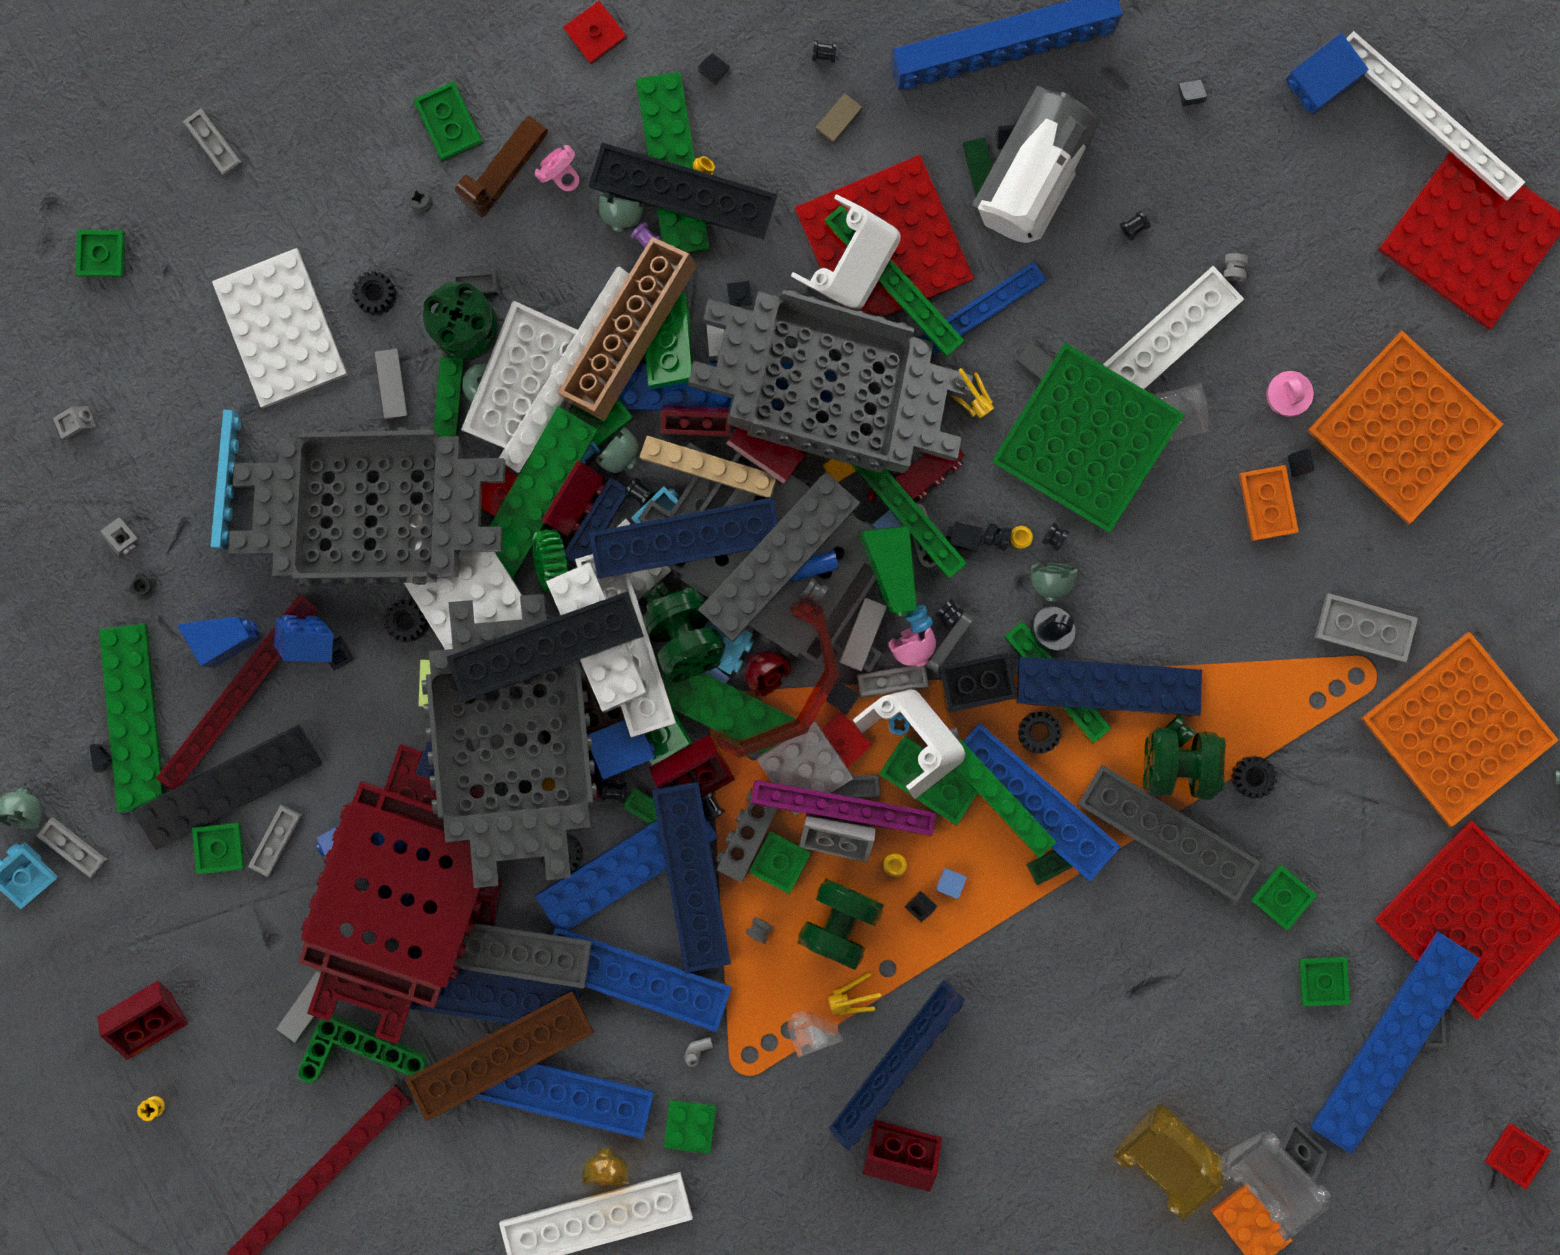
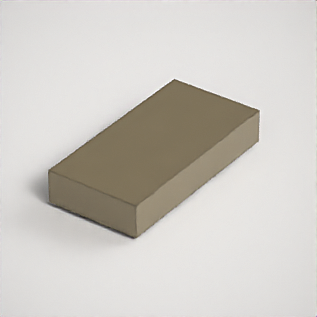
(838, 118)

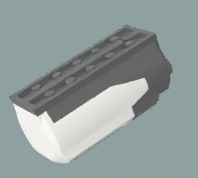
(1036, 166)

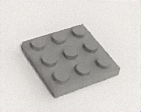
(806, 763)

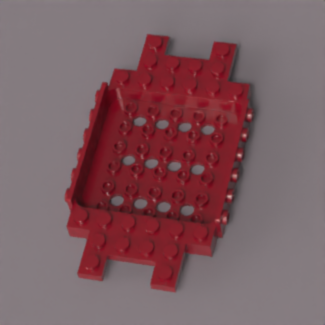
(370, 972)

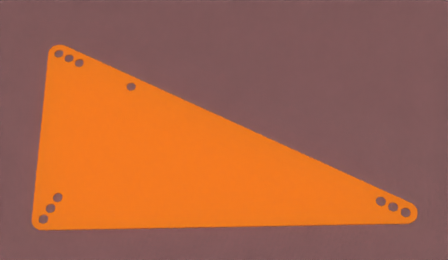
(1247, 703)

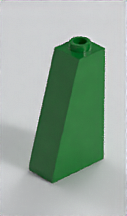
(892, 566)

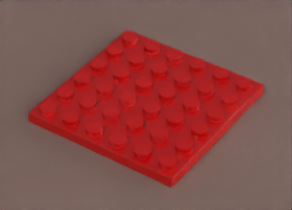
(910, 203)
(1472, 240)
(1483, 905)

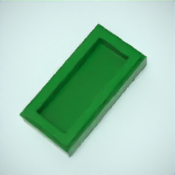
(641, 805)

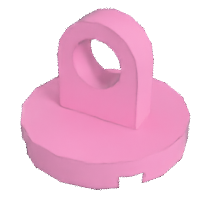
(556, 166)
(1289, 393)

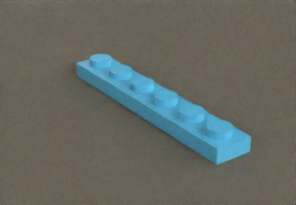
(224, 489)

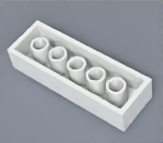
(611, 672)

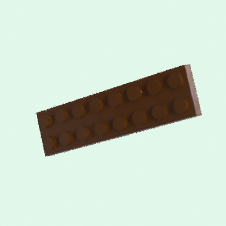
(499, 1055)

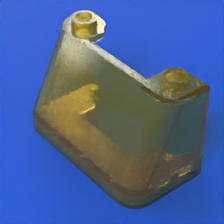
(1173, 1160)

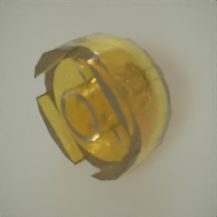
(605, 1169)

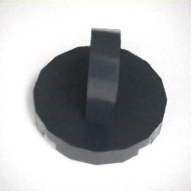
(1053, 629)

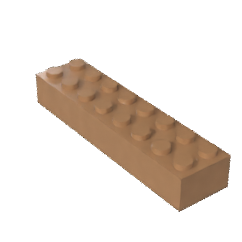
(628, 328)

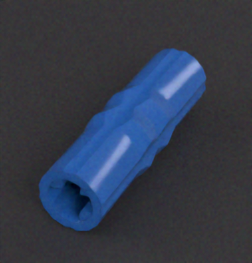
(817, 565)

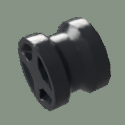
(1055, 536)
(949, 612)

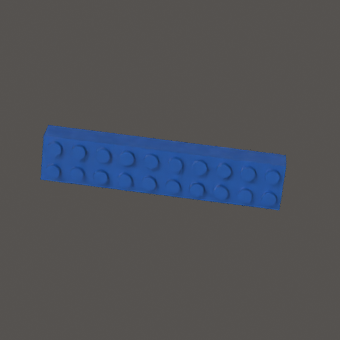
(1003, 41)

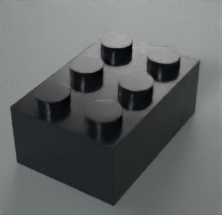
(977, 682)

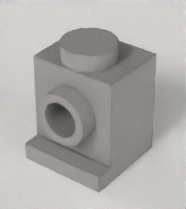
(116, 529)

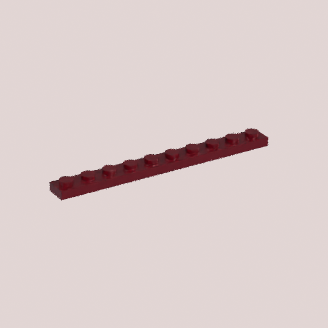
(228, 702)
(322, 1173)

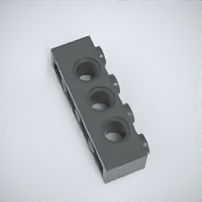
(738, 868)

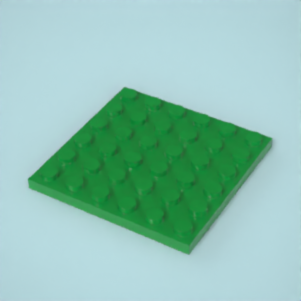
(1088, 437)

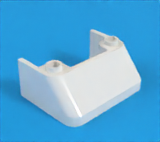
(861, 262)
(943, 748)

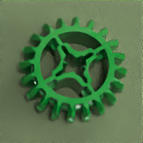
(548, 556)

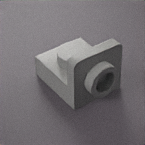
(73, 421)

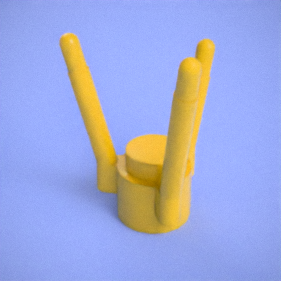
(982, 404)
(841, 1004)

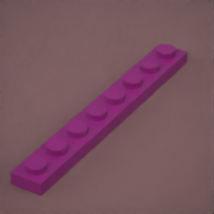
(842, 808)

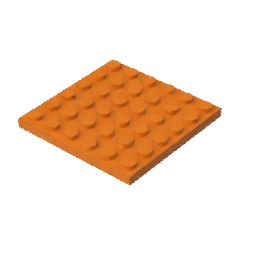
(1405, 427)
(1459, 729)

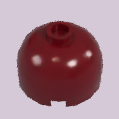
(765, 672)

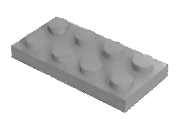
(1366, 628)

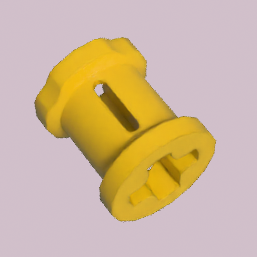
(148, 1114)

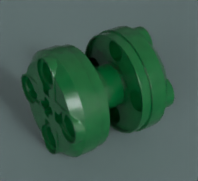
(461, 320)
(690, 648)
(1201, 764)
(833, 939)

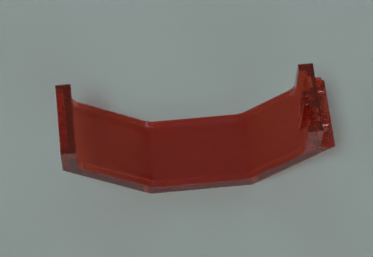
(813, 704)

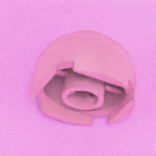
(913, 647)

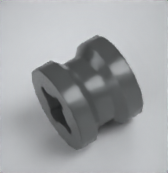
(422, 203)
(814, 592)
(759, 930)

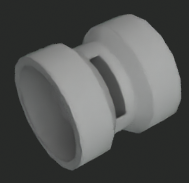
(1235, 267)

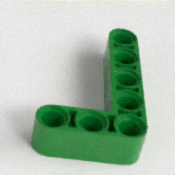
(360, 1046)

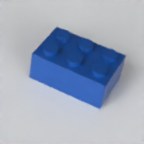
(303, 639)

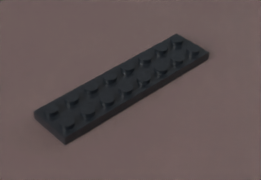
(683, 191)
(545, 646)
(227, 786)

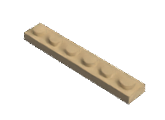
(708, 467)

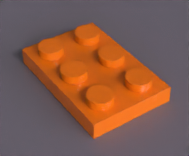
(1268, 503)
(1249, 1224)

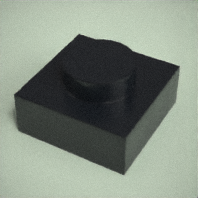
(739, 293)
(920, 906)

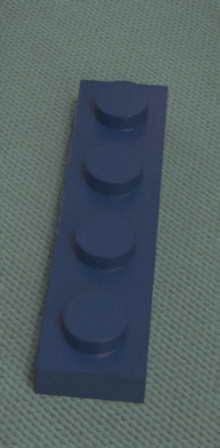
(597, 519)

